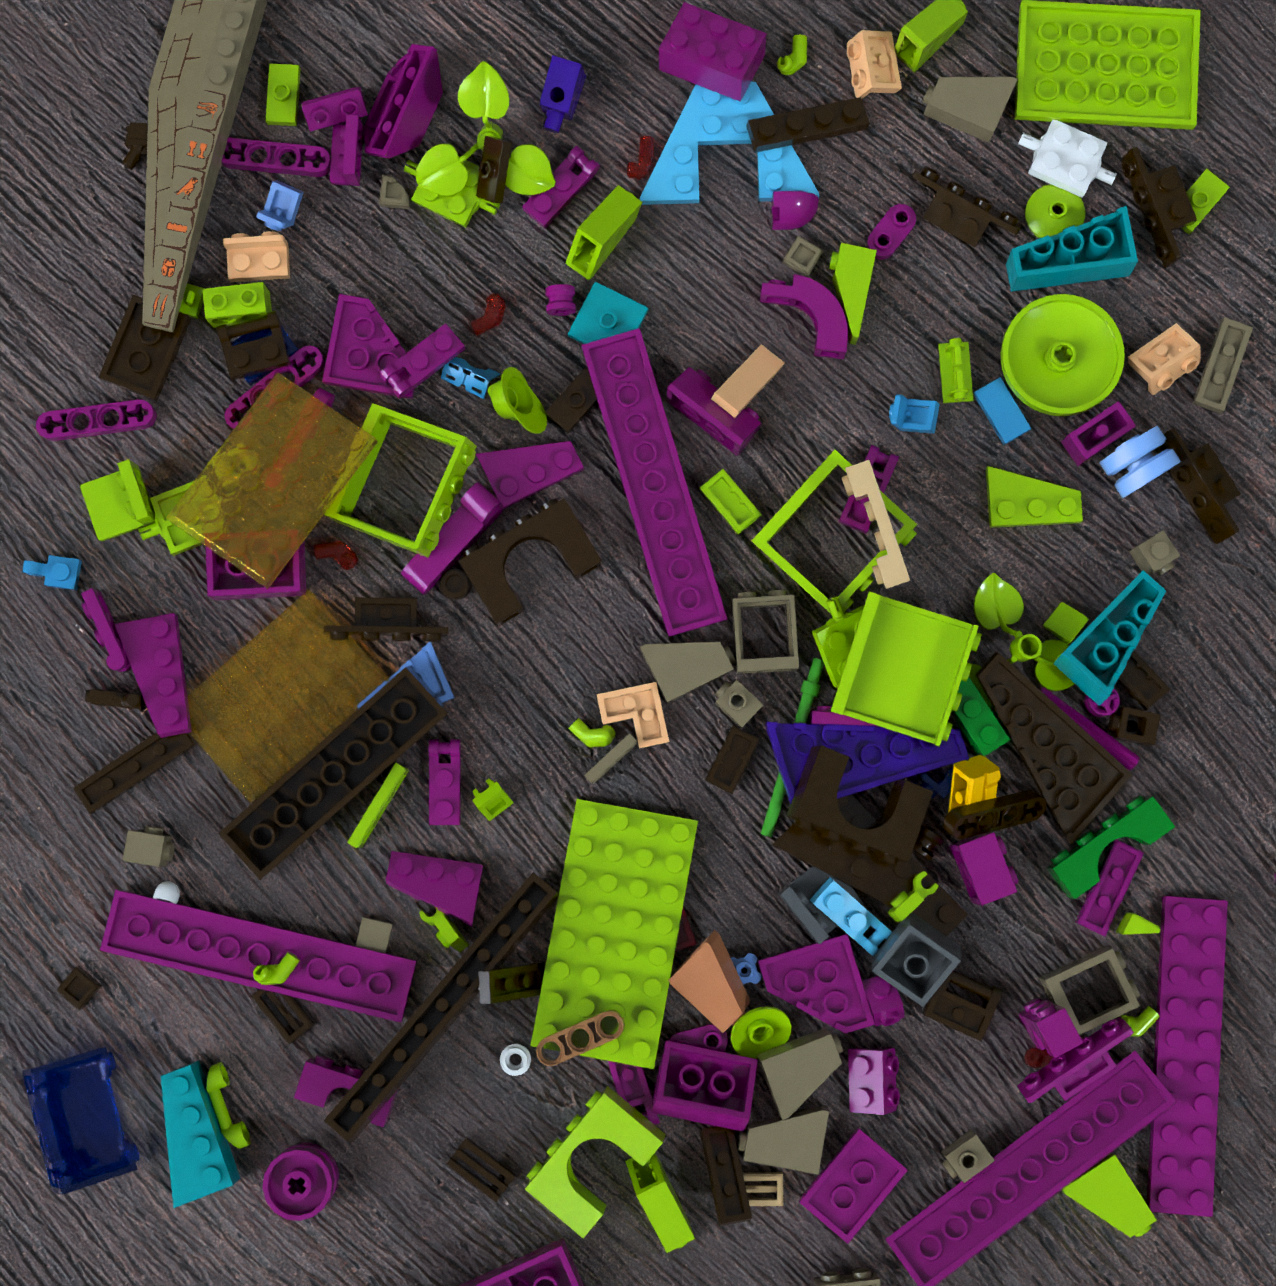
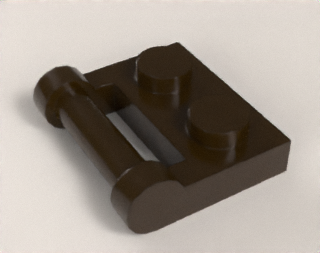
(255, 355)
(960, 1013)

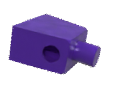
(563, 80)

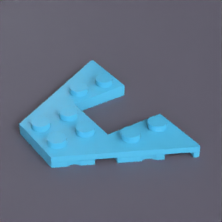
(720, 120)

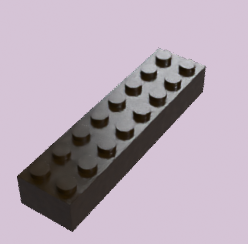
(334, 772)

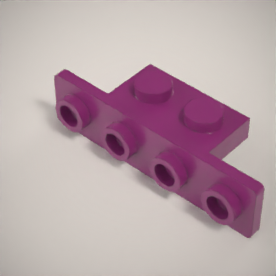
(1078, 1066)

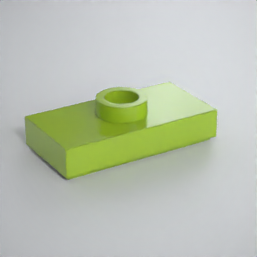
(283, 94)
(1204, 195)
(730, 501)

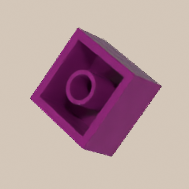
(984, 868)

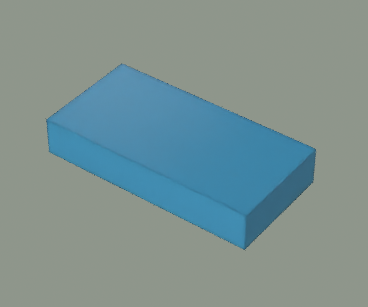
(1002, 411)

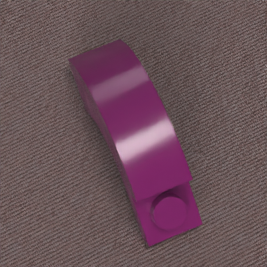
(821, 308)

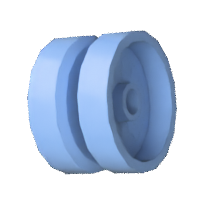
(1139, 461)

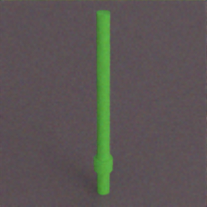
(810, 690)

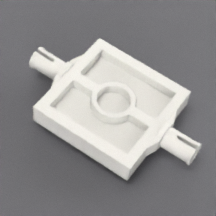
(1067, 158)

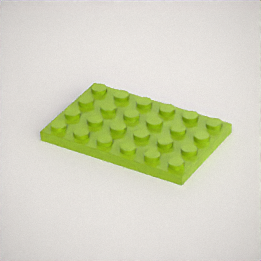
(1107, 64)

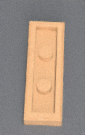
(747, 381)

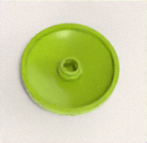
(1062, 355)

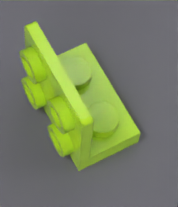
(118, 502)

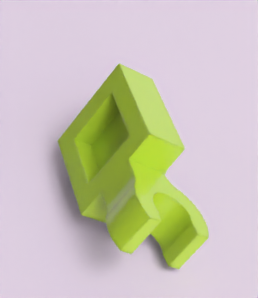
(905, 902)
(448, 932)

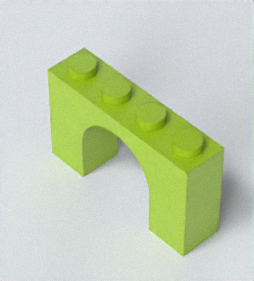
(607, 1119)

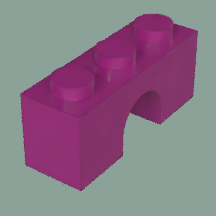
(1049, 1027)
(322, 1077)

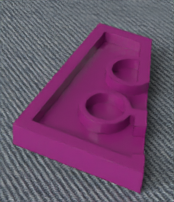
(528, 470)
(438, 881)

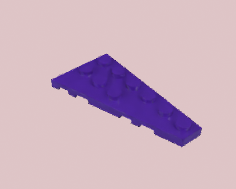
(874, 753)

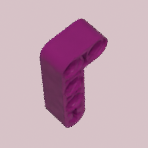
(456, 536)

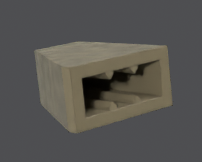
(969, 103)
(686, 666)
(799, 1068)
(787, 1143)

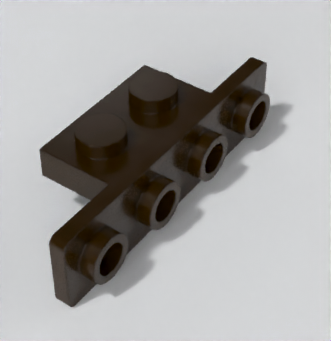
(1161, 202)
(960, 212)
(1204, 485)
(385, 618)

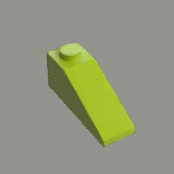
(851, 283)

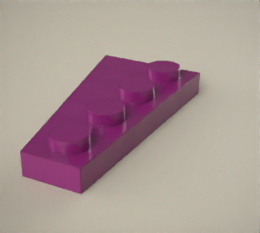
(158, 666)

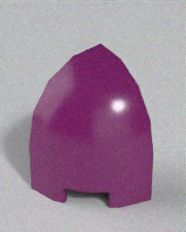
(793, 209)

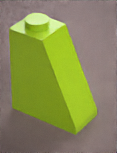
(929, 31)
(602, 231)
(1113, 1197)
(660, 1203)

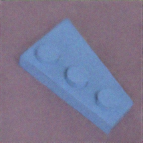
(429, 669)

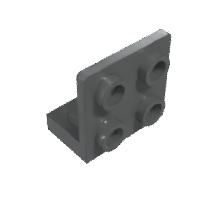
(798, 896)

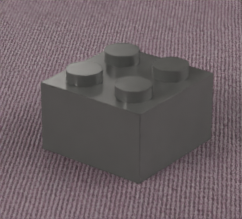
(916, 958)

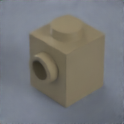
(1155, 554)
(737, 702)
(148, 847)
(966, 1157)

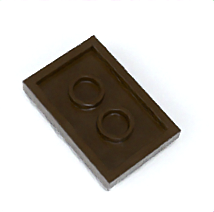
(142, 354)

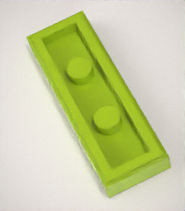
(378, 806)

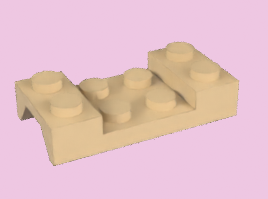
(862, 483)

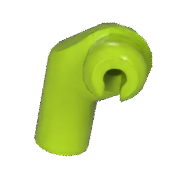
(796, 59)
(593, 737)
(276, 973)
(1142, 1022)

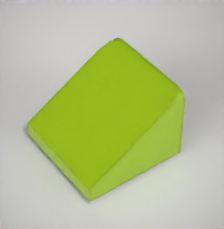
(1065, 622)
(1135, 924)

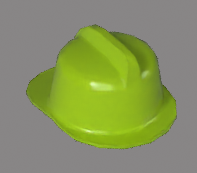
(516, 401)

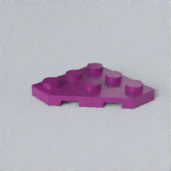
(361, 348)
(821, 983)

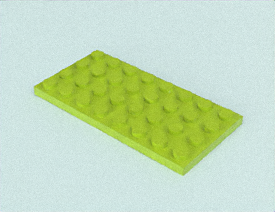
(616, 929)

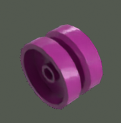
(283, 1189)

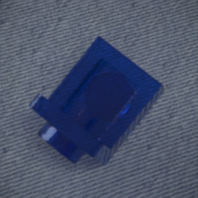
(940, 788)

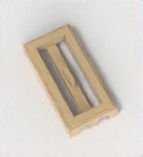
(765, 1176)

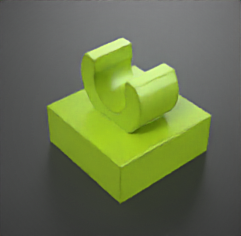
(192, 301)
(492, 800)

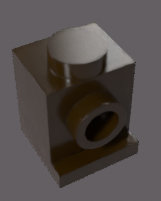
(1145, 726)

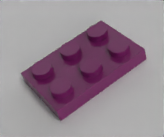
(853, 1185)

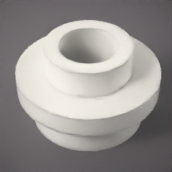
(510, 1068)

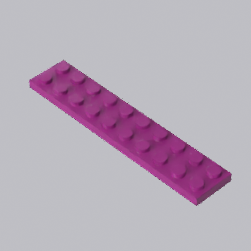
(654, 482)
(234, 946)
(1188, 1055)
(1030, 1171)

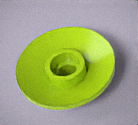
(1040, 215)
(760, 1031)

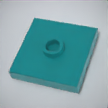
(606, 315)

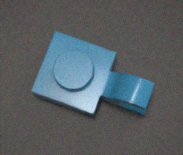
(58, 572)

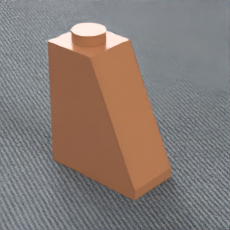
(712, 983)

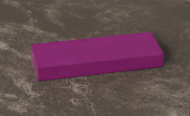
(1108, 894)

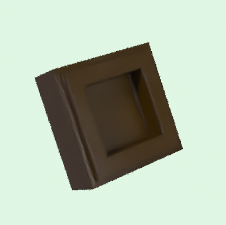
(79, 988)

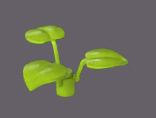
(484, 96)
(1002, 605)

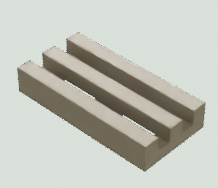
(611, 759)

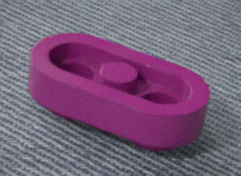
(892, 231)
(698, 1035)

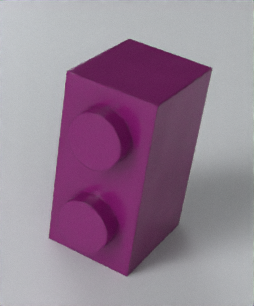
(1098, 433)

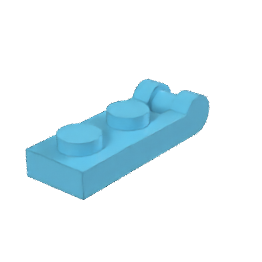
(850, 915)

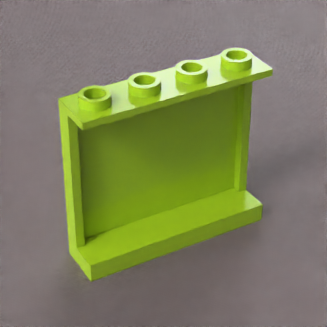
(906, 669)

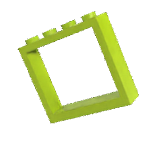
(377, 425)
(864, 578)

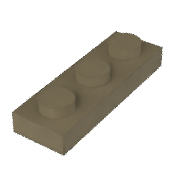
(1222, 365)

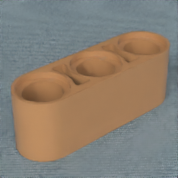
(567, 1046)

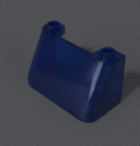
(78, 1121)

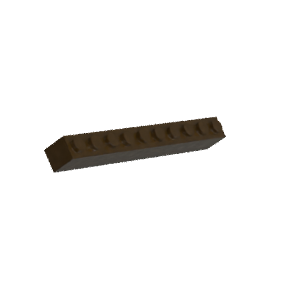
(440, 1009)

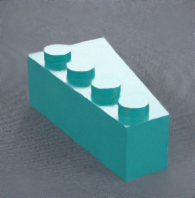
(1076, 255)
(1107, 643)
(196, 1148)

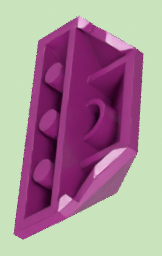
(404, 104)

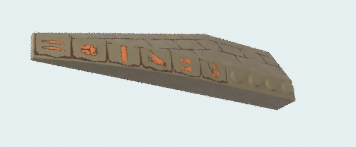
(188, 129)

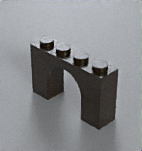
(553, 525)
(817, 807)

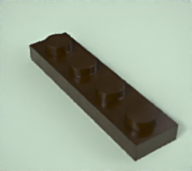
(807, 124)
(131, 769)

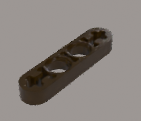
(965, 820)

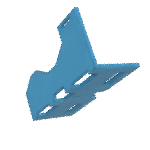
(468, 380)

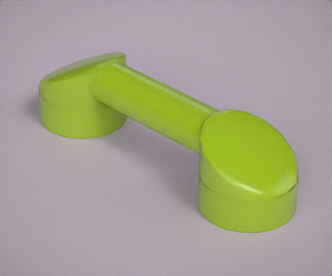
(236, 1133)

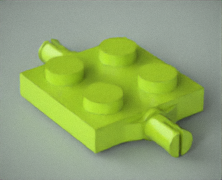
(454, 207)
(176, 539)
(836, 638)

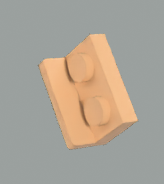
(873, 63)
(257, 257)
(1166, 358)

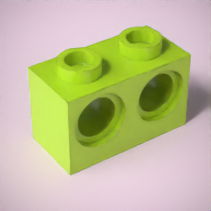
(236, 303)

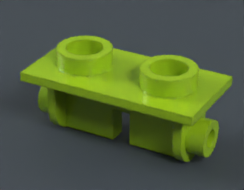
(955, 371)

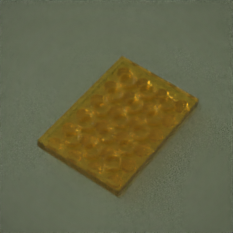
(272, 480)
(280, 696)

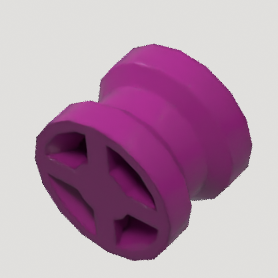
(560, 300)
(1110, 705)

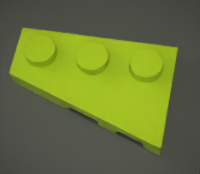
(1029, 501)

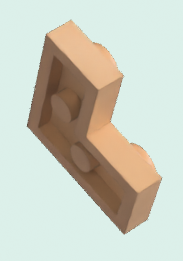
(637, 703)

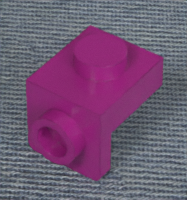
(883, 1001)

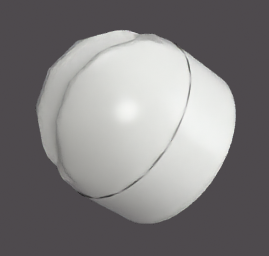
(167, 891)

